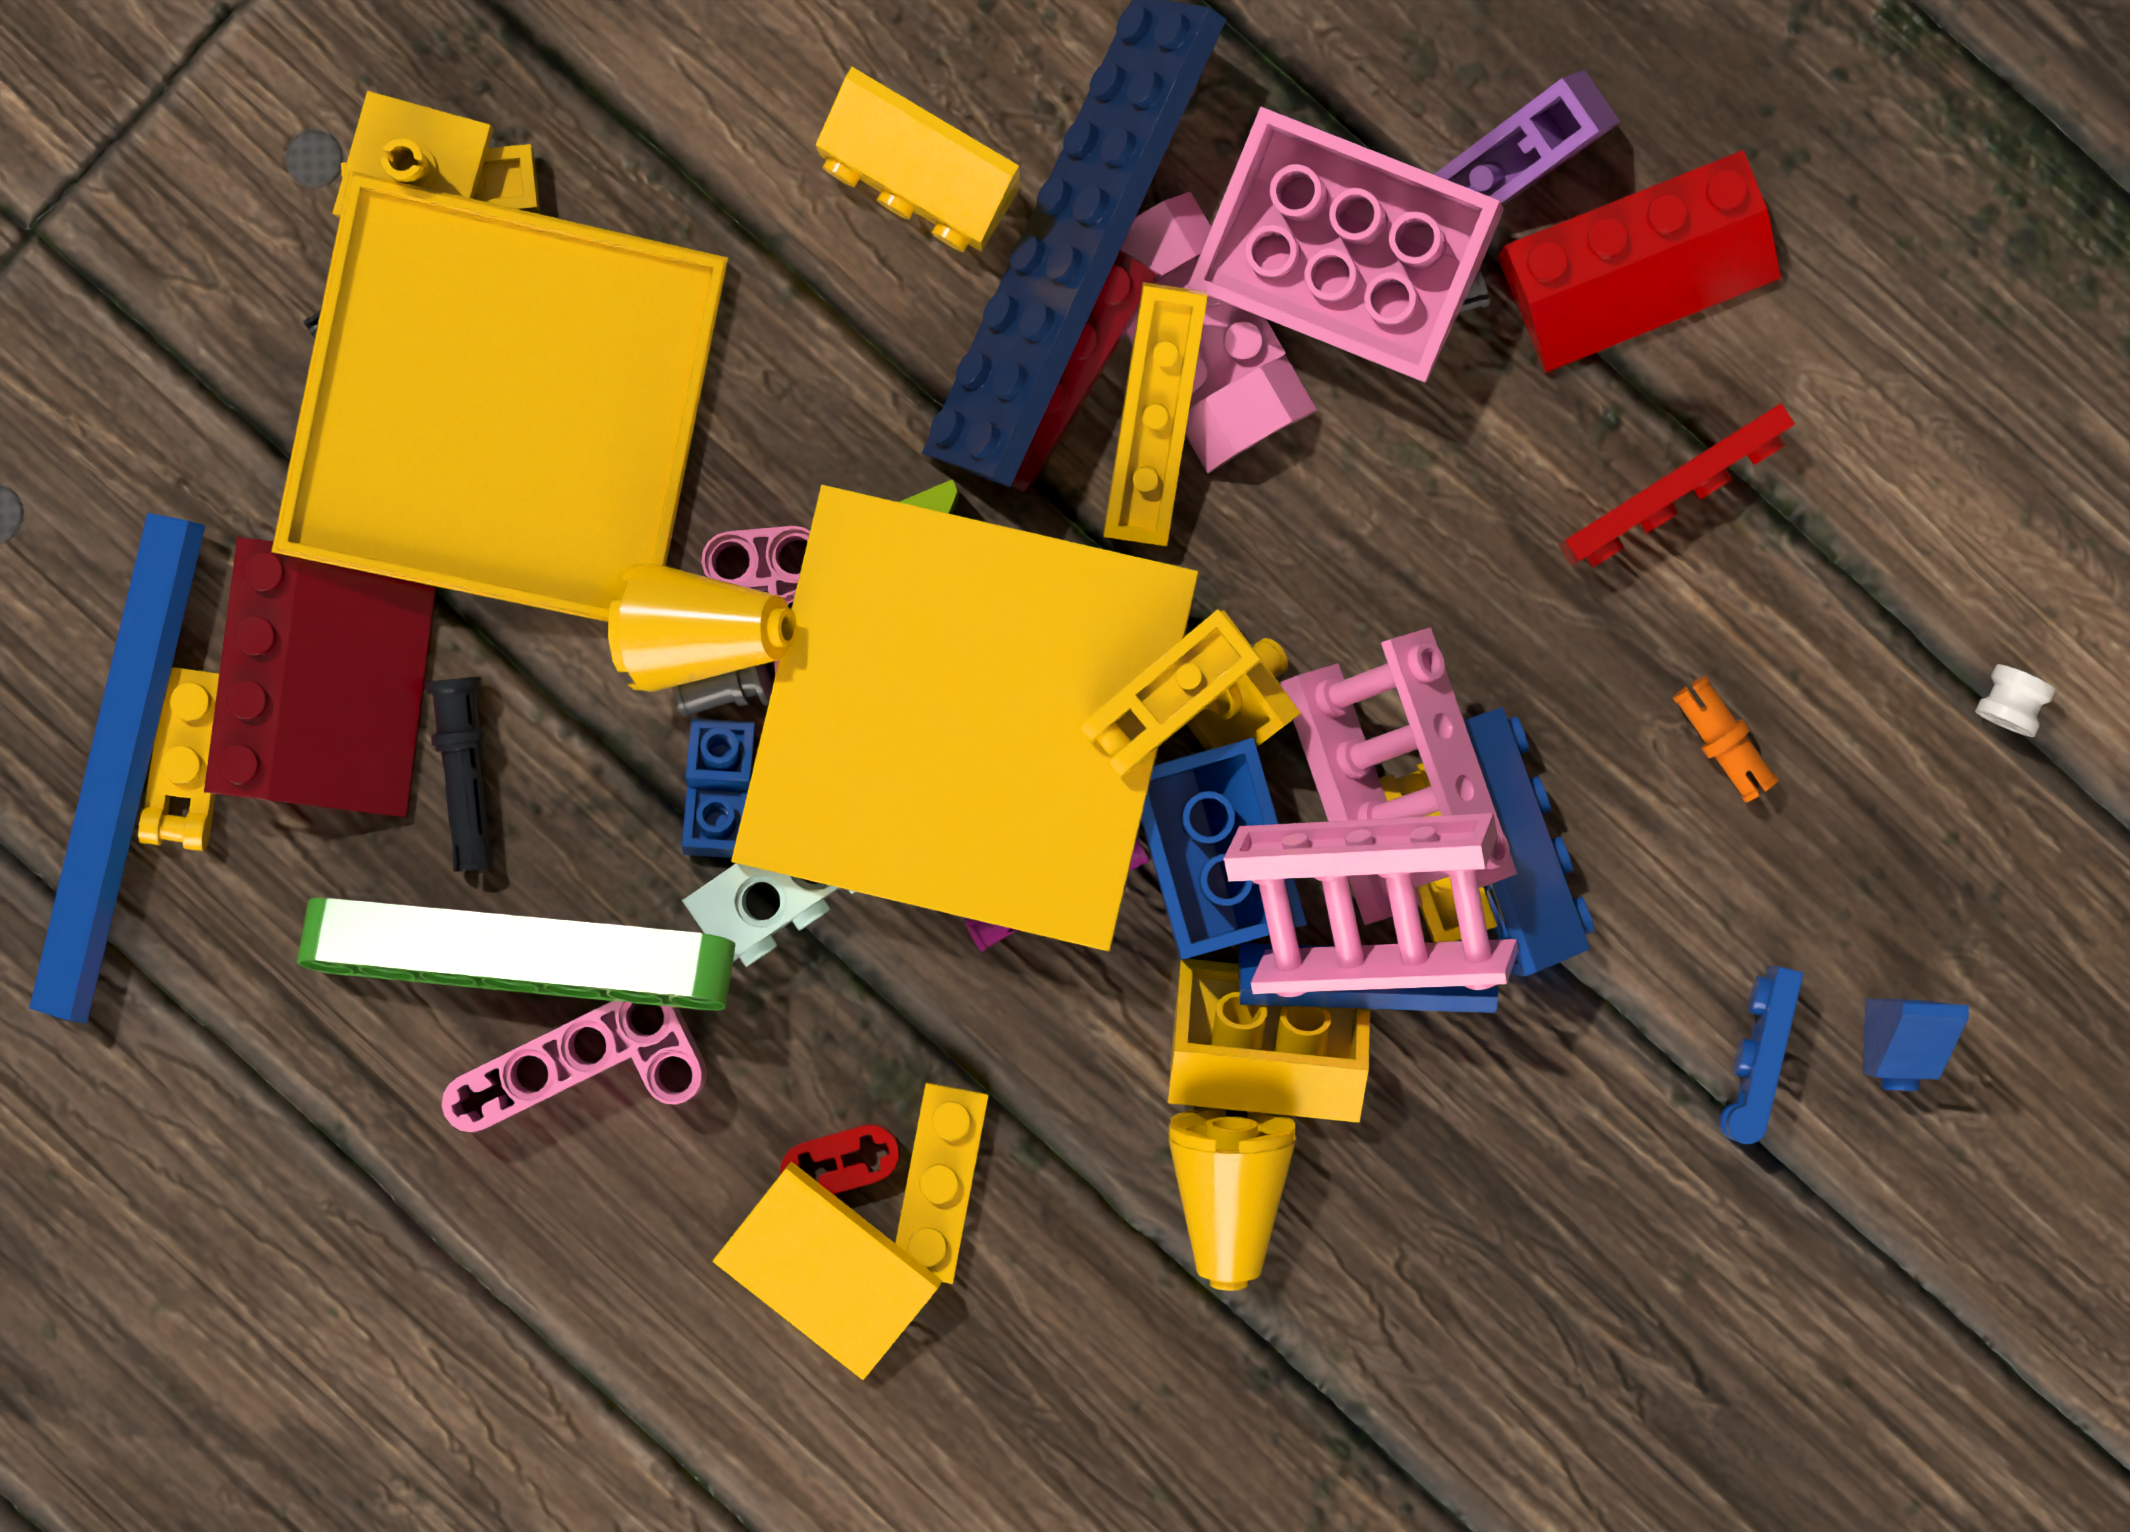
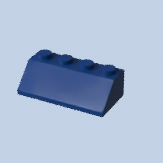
(1537, 900)

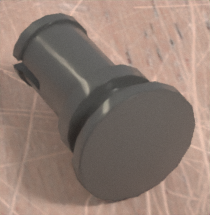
(725, 689)

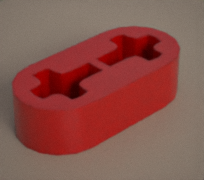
(845, 1142)

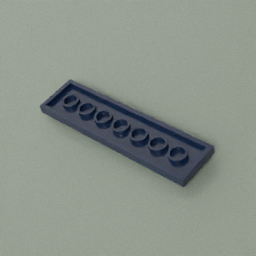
(1073, 238)

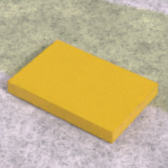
(827, 1271)

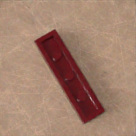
(1103, 332)

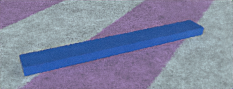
(117, 767)

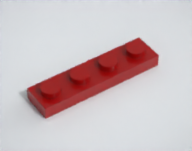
(1701, 474)

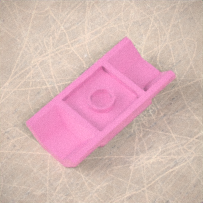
(1242, 372)

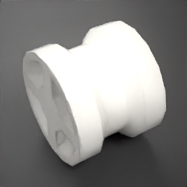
(2015, 700)

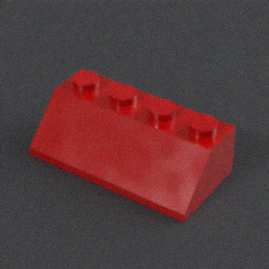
(1642, 261)

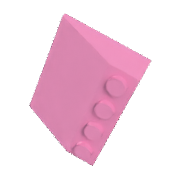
(1345, 244)

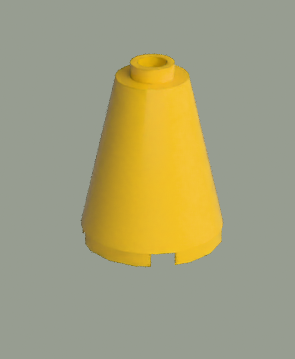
(693, 627)
(1230, 1188)

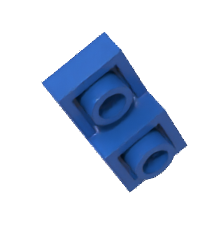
(717, 785)

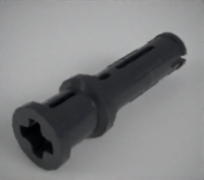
(460, 743)

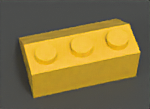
(917, 162)
(1264, 1055)

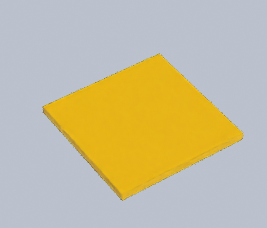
(497, 399)
(937, 713)

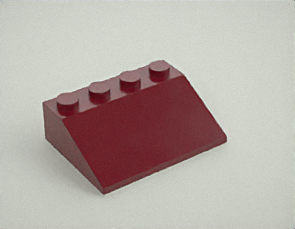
(319, 684)

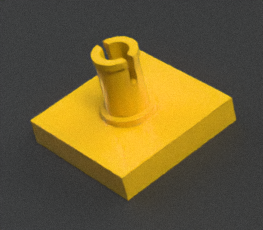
(417, 147)
(1252, 705)

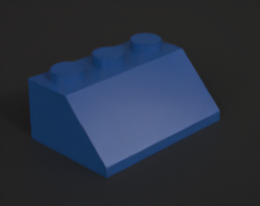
(1189, 825)

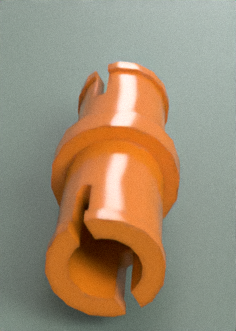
(1725, 738)

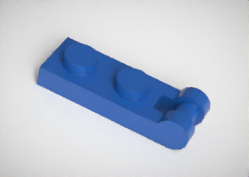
(1761, 1057)

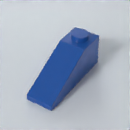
(1910, 1040)

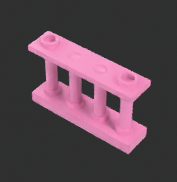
(1345, 761)
(1392, 851)

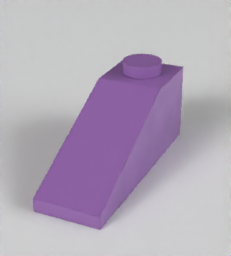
(1534, 140)

